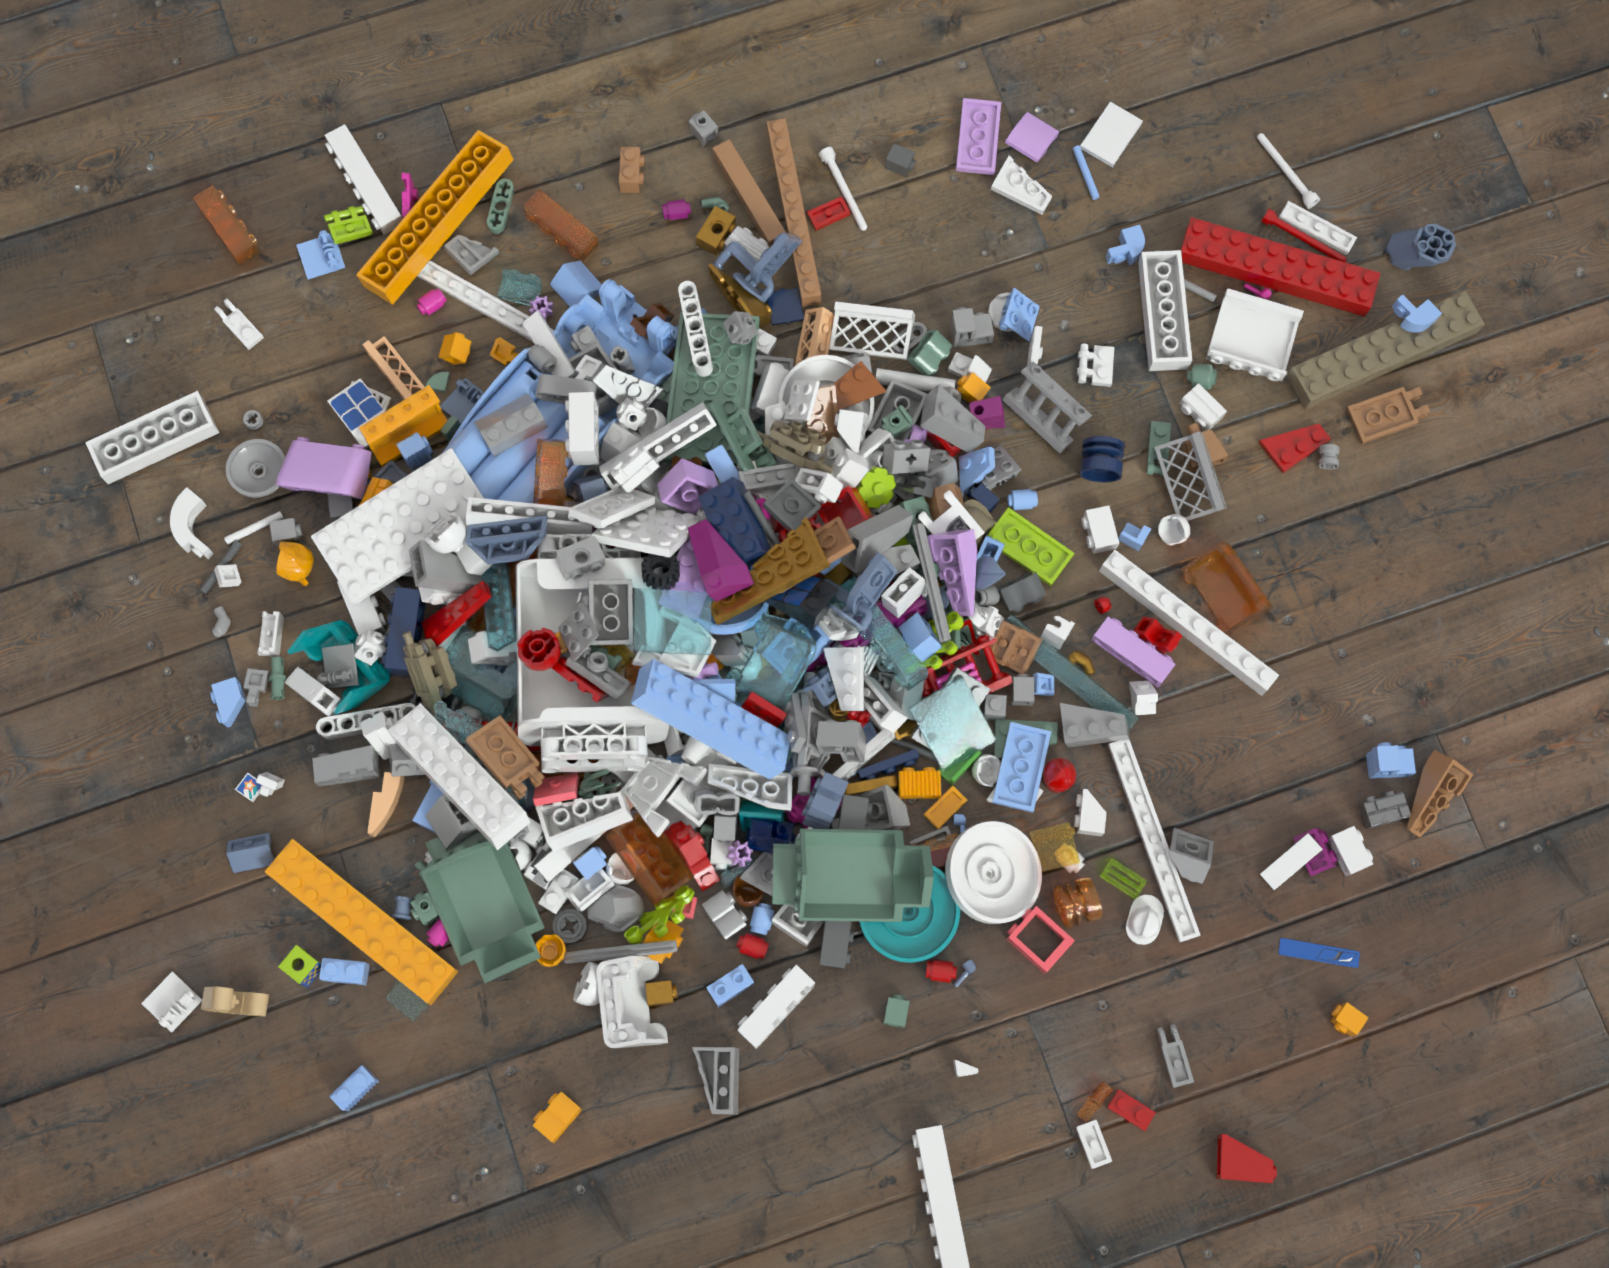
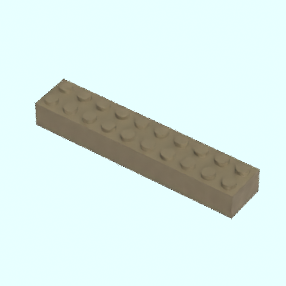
(1382, 352)

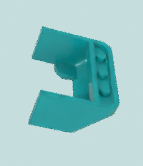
(370, 678)

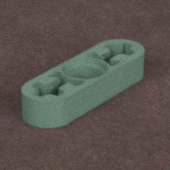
(503, 214)

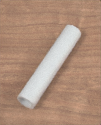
(917, 381)

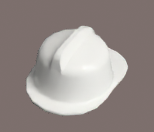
(1144, 919)

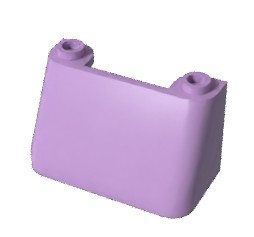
(325, 468)

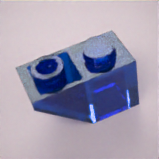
(765, 833)

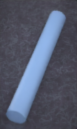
(1086, 173)

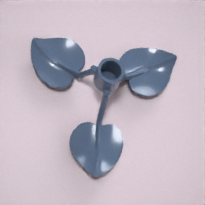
(986, 574)

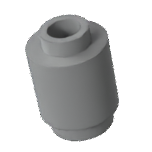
(542, 358)
(987, 596)

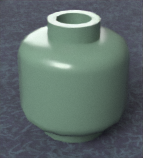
(1202, 374)

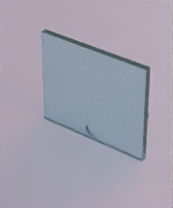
(672, 621)
(952, 724)

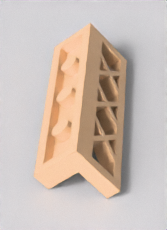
(821, 333)
(390, 373)

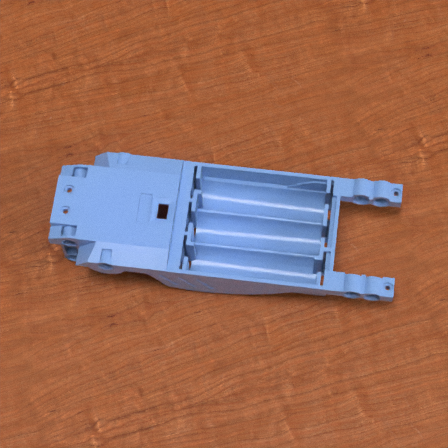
(512, 472)

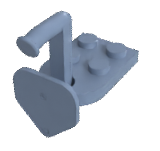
(766, 267)
(865, 592)

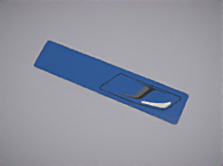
(1319, 953)

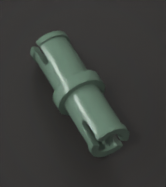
(277, 678)

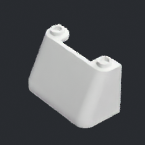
(624, 1002)

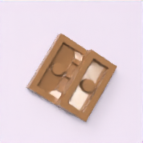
(1015, 647)

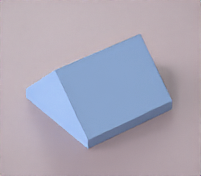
(575, 282)

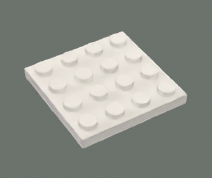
(649, 531)

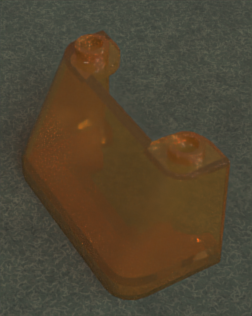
(1227, 587)

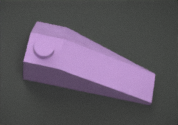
(956, 558)

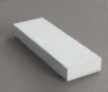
(1291, 861)

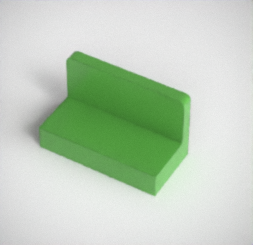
(955, 772)

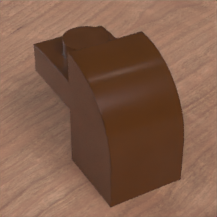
(641, 323)

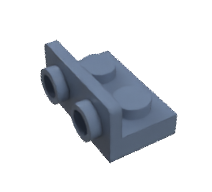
(822, 686)

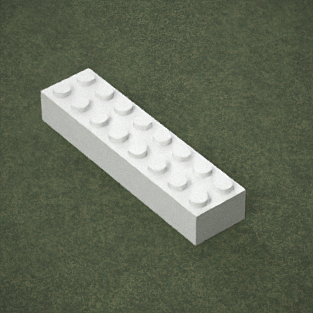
(459, 776)

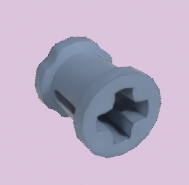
(402, 908)

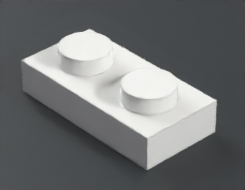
(554, 896)
(1093, 1144)

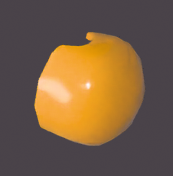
(551, 950)

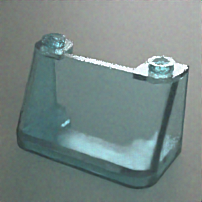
(776, 661)

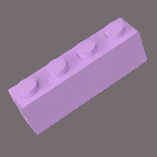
(1133, 651)

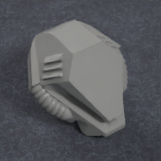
(617, 909)

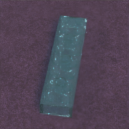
(499, 607)

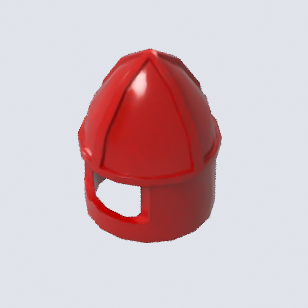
(1059, 775)

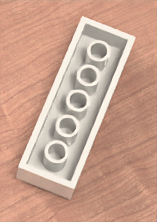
(1164, 310)
(152, 437)

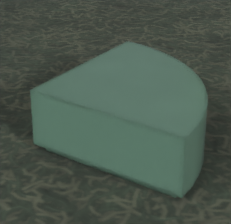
(439, 382)

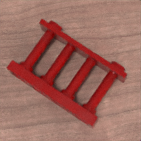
(999, 678)

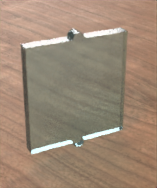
(406, 1001)

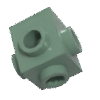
(427, 915)

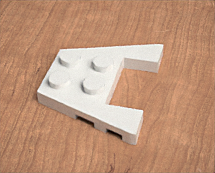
(683, 663)
(649, 788)

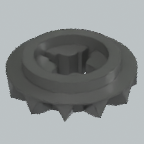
(560, 923)

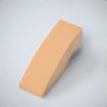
(384, 803)

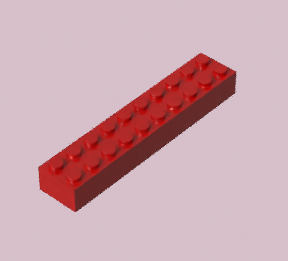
(1279, 267)

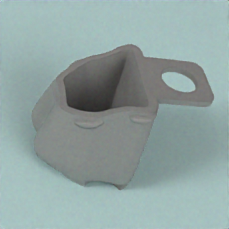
(942, 467)

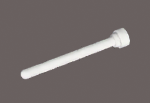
(828, 156)
(1310, 198)

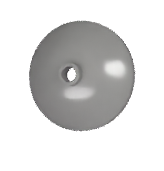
(247, 461)

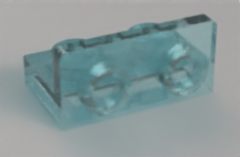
(519, 287)

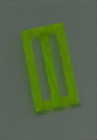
(1104, 875)

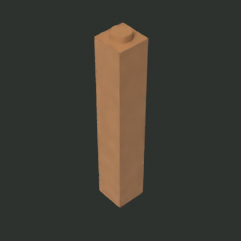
(747, 191)

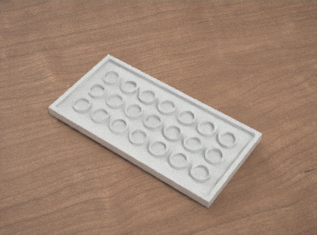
(374, 539)

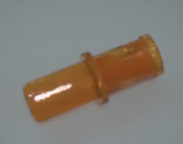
(1094, 1102)

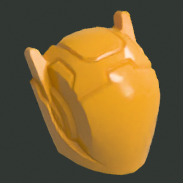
(294, 562)

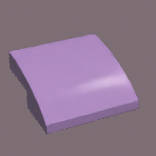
(1032, 137)

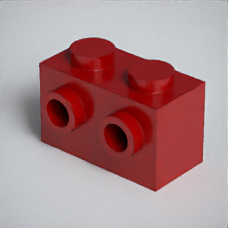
(686, 842)

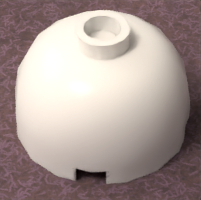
(447, 535)
(587, 990)

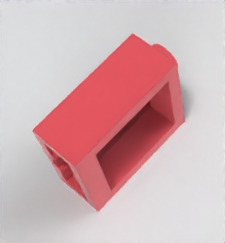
(1055, 955)

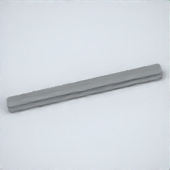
(931, 583)
(620, 951)

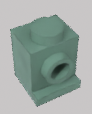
(904, 419)

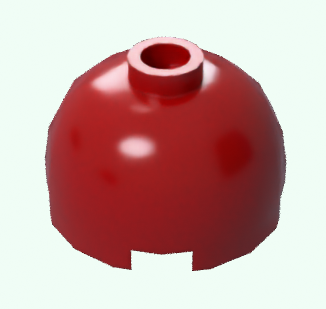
(539, 649)

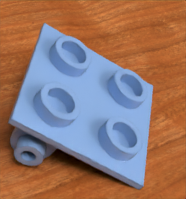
(320, 256)
(1019, 314)

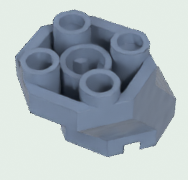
(1420, 247)

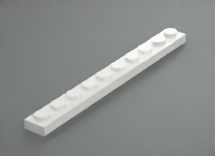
(1154, 840)

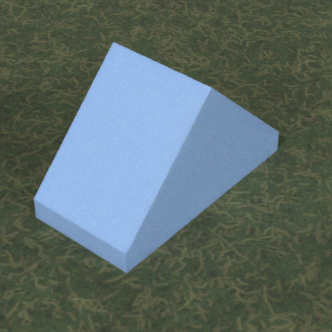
(991, 547)

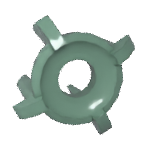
(591, 780)

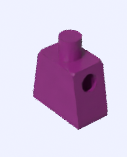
(989, 412)

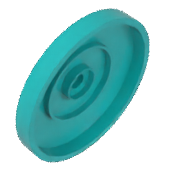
(922, 930)

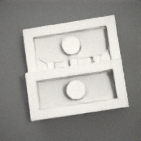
(836, 628)

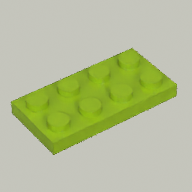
(1031, 546)

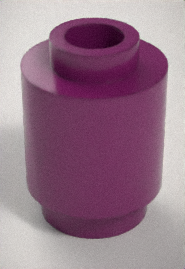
(676, 209)

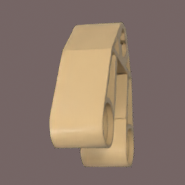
(241, 1003)

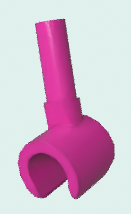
(1264, 294)

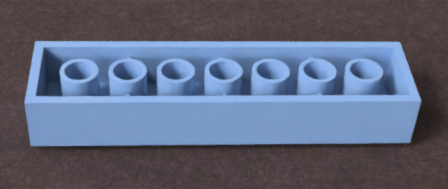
(711, 719)

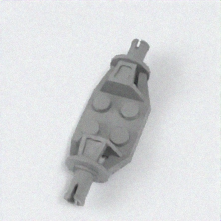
(809, 749)

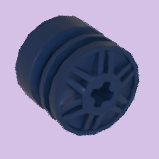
(1102, 459)

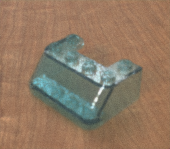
(481, 684)

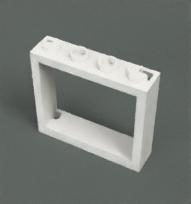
(872, 749)

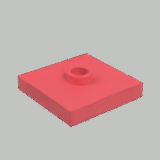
(557, 789)

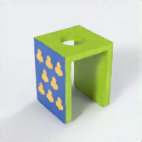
(308, 973)

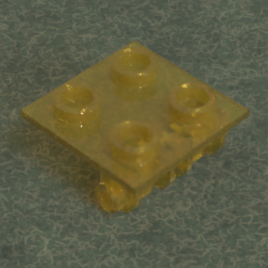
(1055, 846)

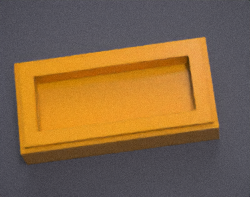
(945, 808)

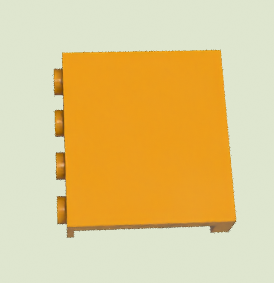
(415, 414)

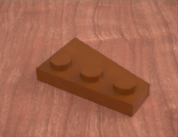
(856, 386)

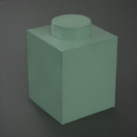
(896, 1011)

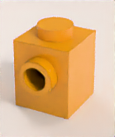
(455, 348)
(972, 387)
(1348, 1019)

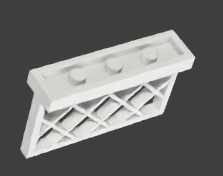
(876, 314)

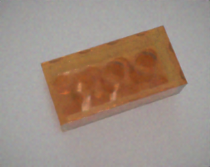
(649, 859)

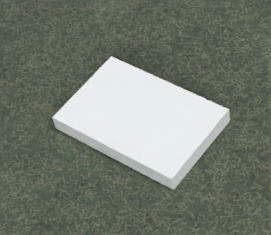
(1111, 134)

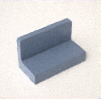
(250, 852)

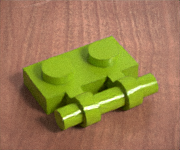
(348, 229)

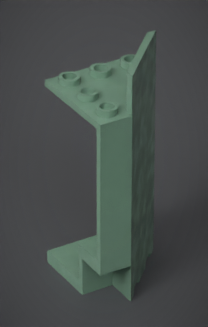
(851, 875)
(483, 905)

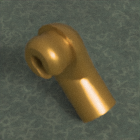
(1084, 660)

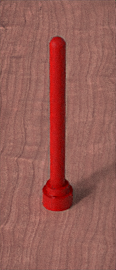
(1271, 219)

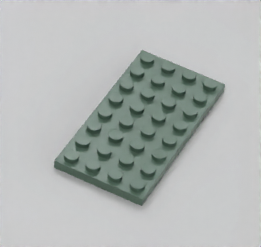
(726, 385)

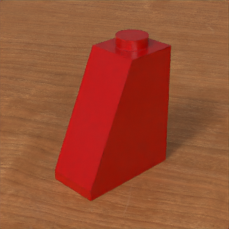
(1242, 1163)

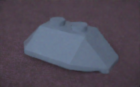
(506, 539)

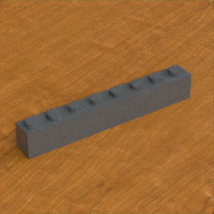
(838, 933)

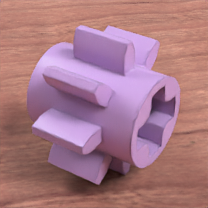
(540, 303)
(744, 852)

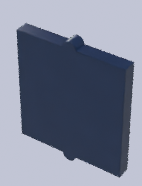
(785, 306)

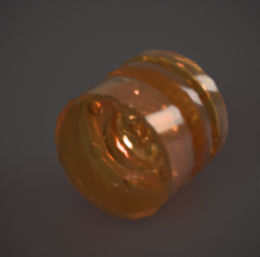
(1081, 901)

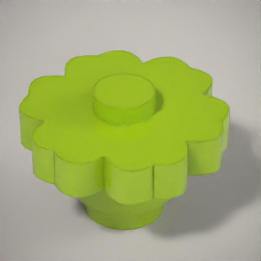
(876, 487)

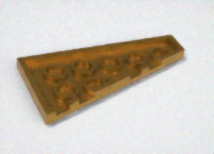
(776, 571)

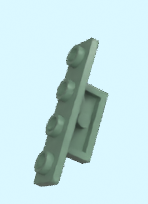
(739, 432)

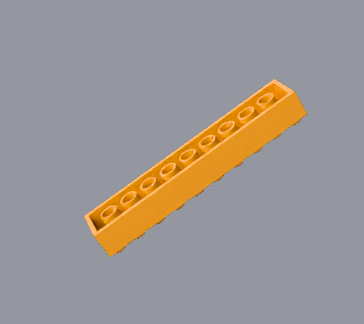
(435, 217)
(361, 922)

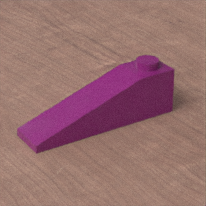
(718, 563)

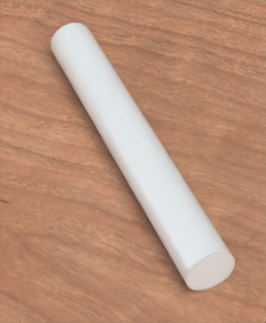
(253, 528)

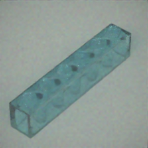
(890, 646)

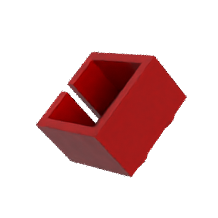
(851, 510)

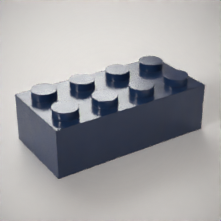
(734, 520)
(406, 616)

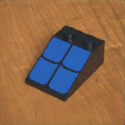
(806, 601)

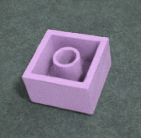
(684, 485)

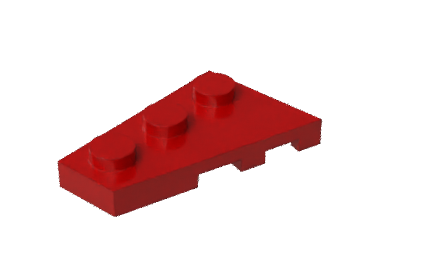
(1294, 446)
(583, 684)

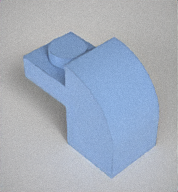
(1131, 246)
(1415, 318)

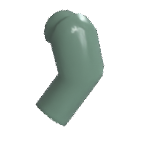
(712, 202)

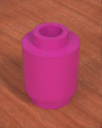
(431, 302)
(437, 934)

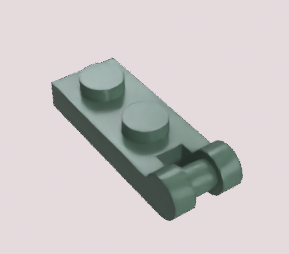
(1158, 435)

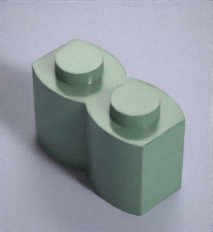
(929, 353)

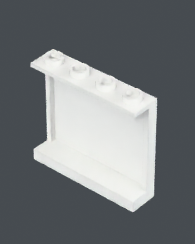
(1254, 335)

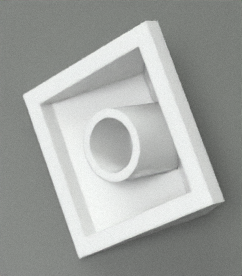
(789, 923)

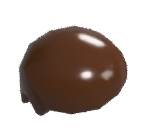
(745, 893)

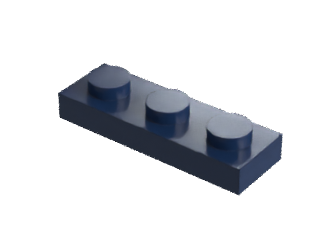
(888, 766)

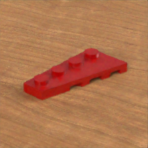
(453, 615)

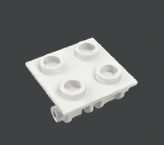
(171, 1002)

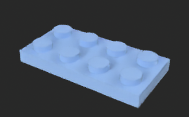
(1021, 767)

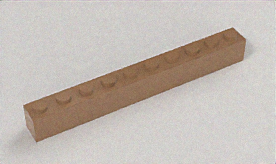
(793, 212)

